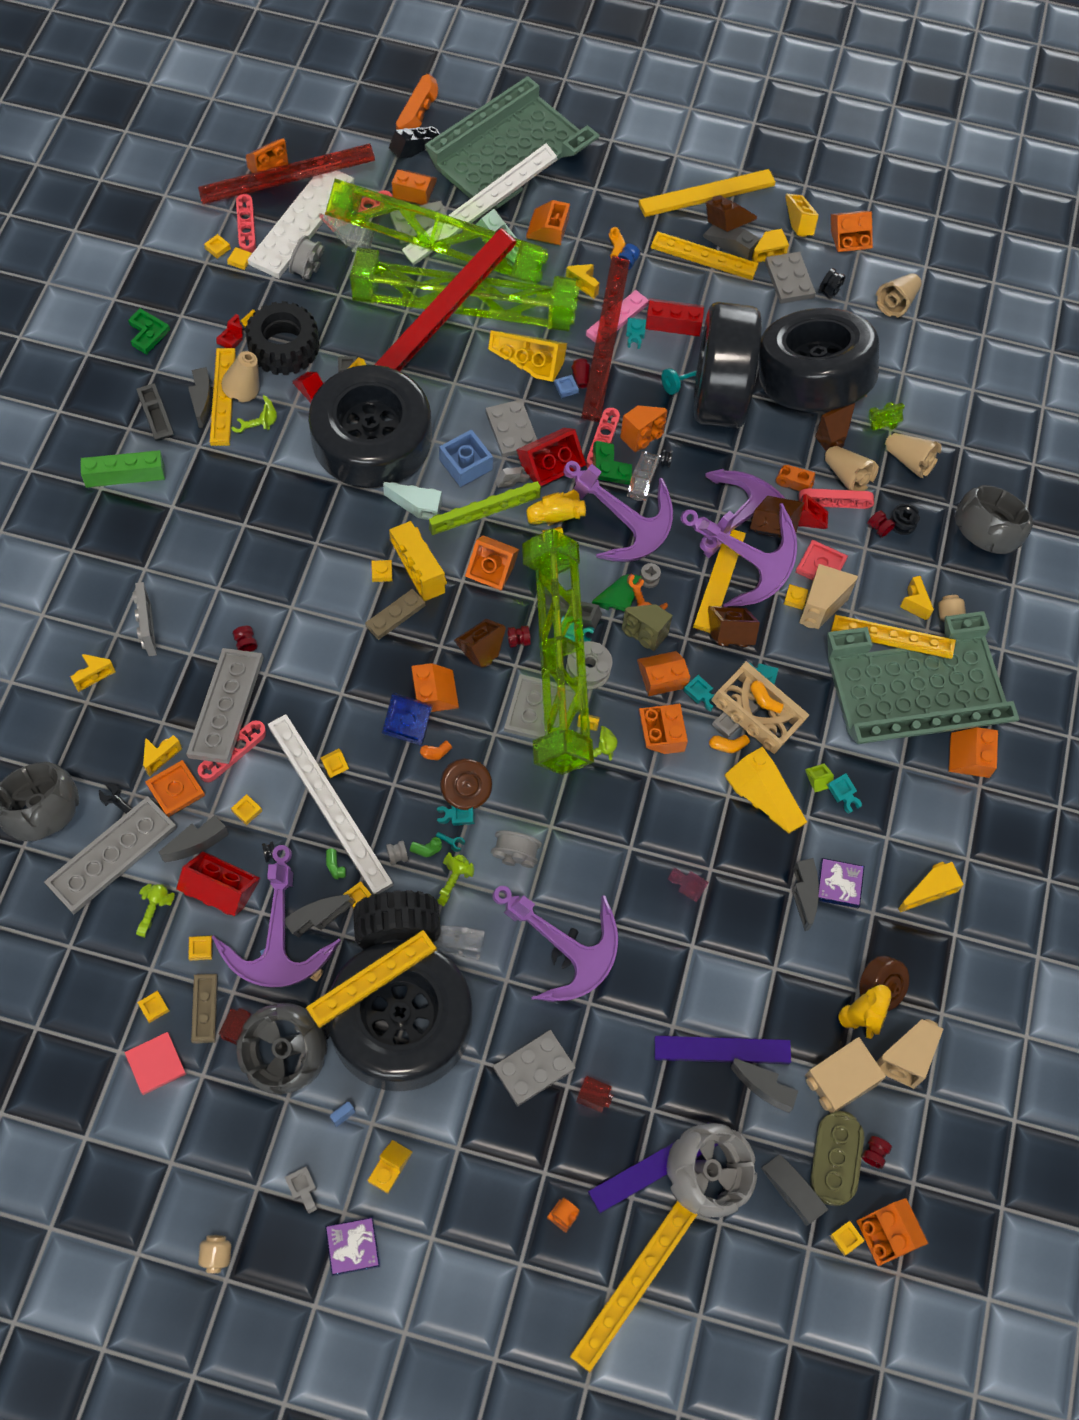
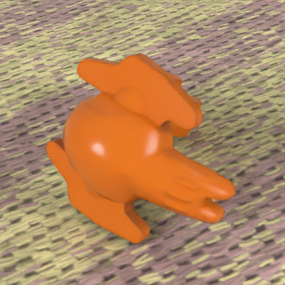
(638, 593)

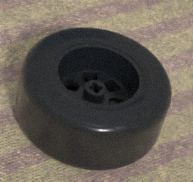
(819, 359)
(727, 365)
(369, 394)
(428, 1054)

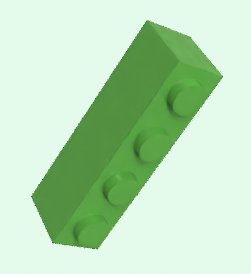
(122, 468)

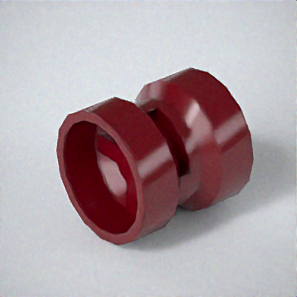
(881, 523)
(519, 636)
(245, 639)
(877, 1151)

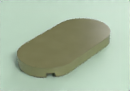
(837, 1158)

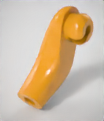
(617, 241)
(763, 698)
(727, 745)

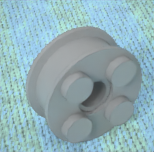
(306, 257)
(599, 658)
(516, 848)

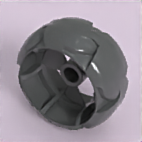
(993, 519)
(49, 800)
(262, 1026)

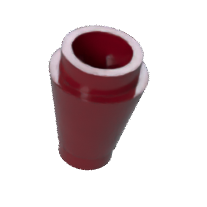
(581, 372)

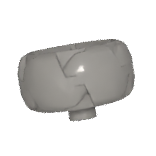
(691, 1176)

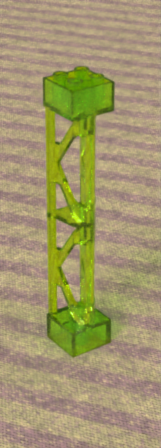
(346, 201)
(369, 272)
(560, 747)

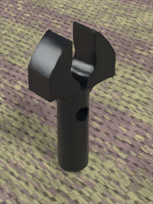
(115, 798)
(556, 952)

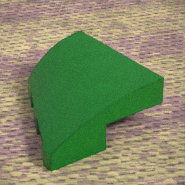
(618, 595)

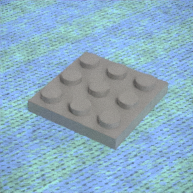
(527, 709)

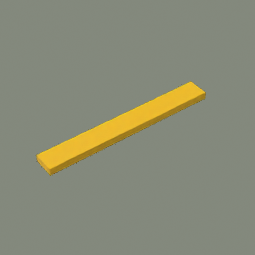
(705, 192)
(632, 1287)

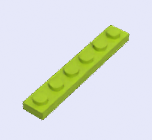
(484, 508)

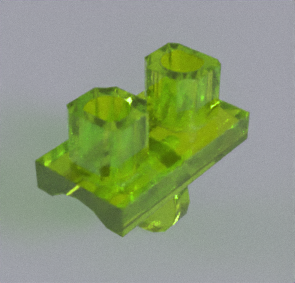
(888, 416)

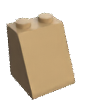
(826, 595)
(912, 1054)
(844, 1076)

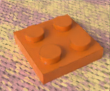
(175, 788)

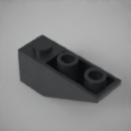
(412, 141)

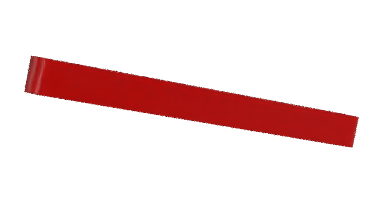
(448, 301)

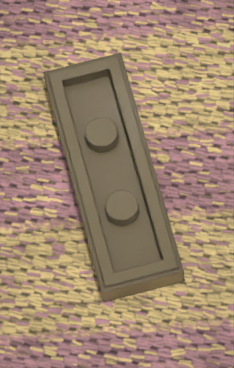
(204, 1008)

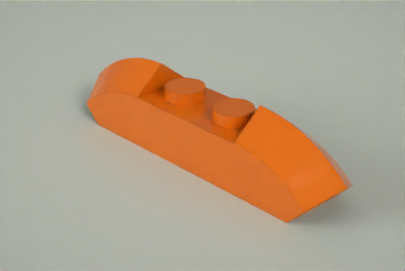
(419, 102)

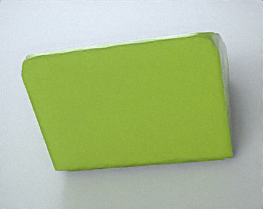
(819, 777)

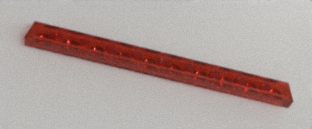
(286, 173)
(605, 339)

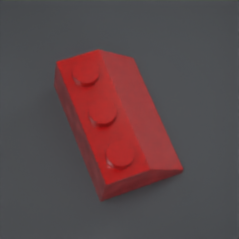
(674, 317)
(547, 456)
(217, 883)

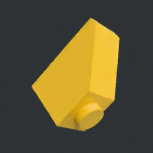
(771, 244)

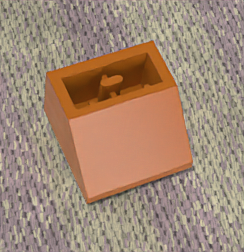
(268, 156)
(549, 222)
(852, 230)
(642, 426)
(664, 728)
(892, 1231)

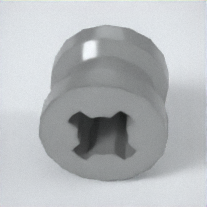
(650, 581)
(397, 852)

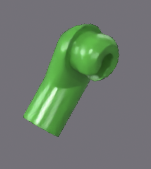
(428, 849)
(331, 863)

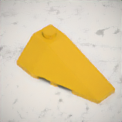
(534, 355)
(765, 788)

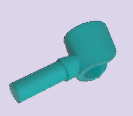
(451, 841)

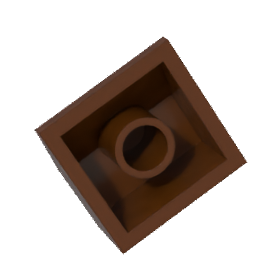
(727, 214)
(767, 515)
(733, 626)

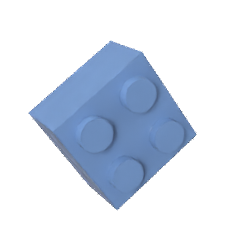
(465, 458)

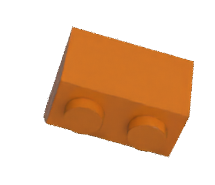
(412, 186)
(491, 562)
(664, 673)
(435, 686)
(973, 752)

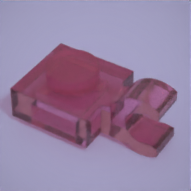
(691, 885)

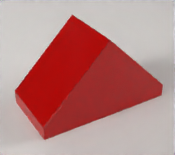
(308, 384)
(813, 514)

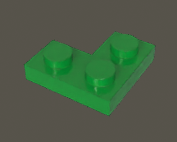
(150, 329)
(610, 470)

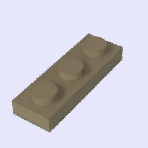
(395, 614)

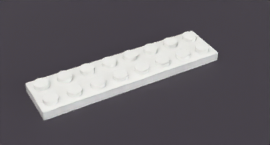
(299, 220)

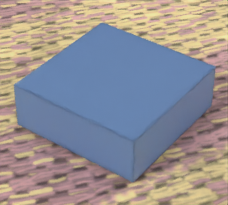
(566, 386)
(342, 1114)

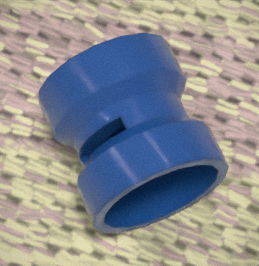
(631, 253)

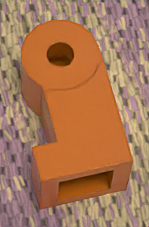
(795, 478)
(563, 1214)

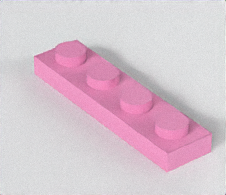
(630, 308)

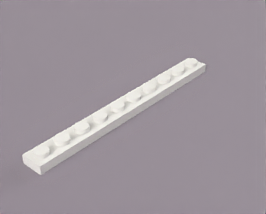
(489, 197)
(330, 805)

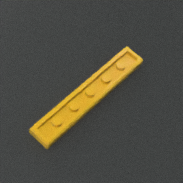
(704, 255)
(222, 404)
(718, 582)
(899, 637)
(371, 979)

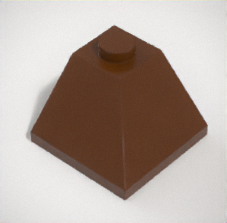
(834, 427)
(482, 642)

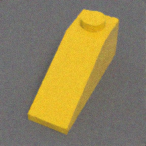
(801, 214)
(939, 882)

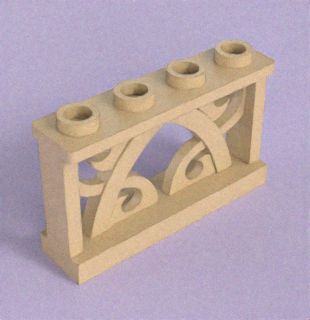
(759, 726)

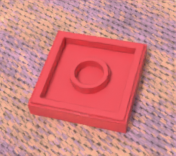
(819, 554)
(155, 1063)

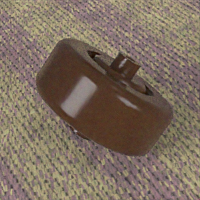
(466, 784)
(887, 972)

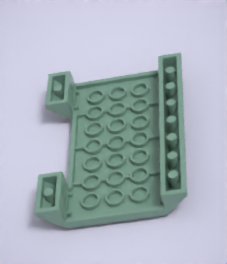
(502, 136)
(916, 692)

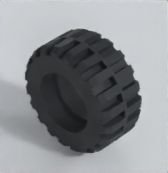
(282, 319)
(395, 917)

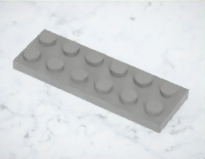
(225, 706)
(110, 855)

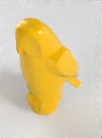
(556, 508)
(867, 1011)

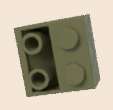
(647, 624)

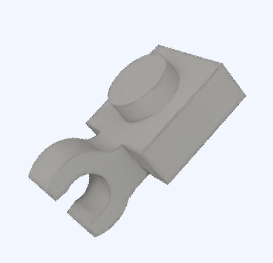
(509, 477)
(301, 1186)

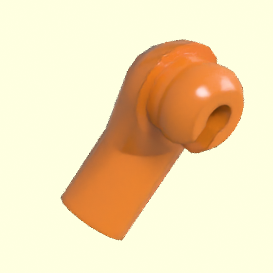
(435, 753)

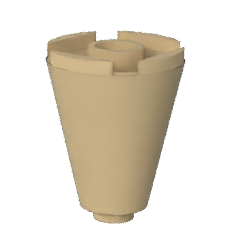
(898, 294)
(242, 378)
(914, 452)
(851, 468)

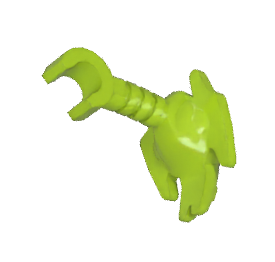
(266, 418)
(607, 743)
(459, 865)
(157, 895)

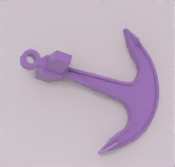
(757, 491)
(648, 532)
(772, 566)
(590, 963)
(274, 966)

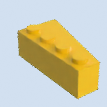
(418, 560)

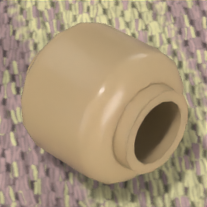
(951, 606)
(214, 1253)

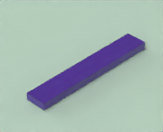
(722, 1049)
(632, 1180)

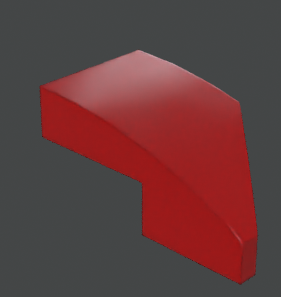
(232, 335)

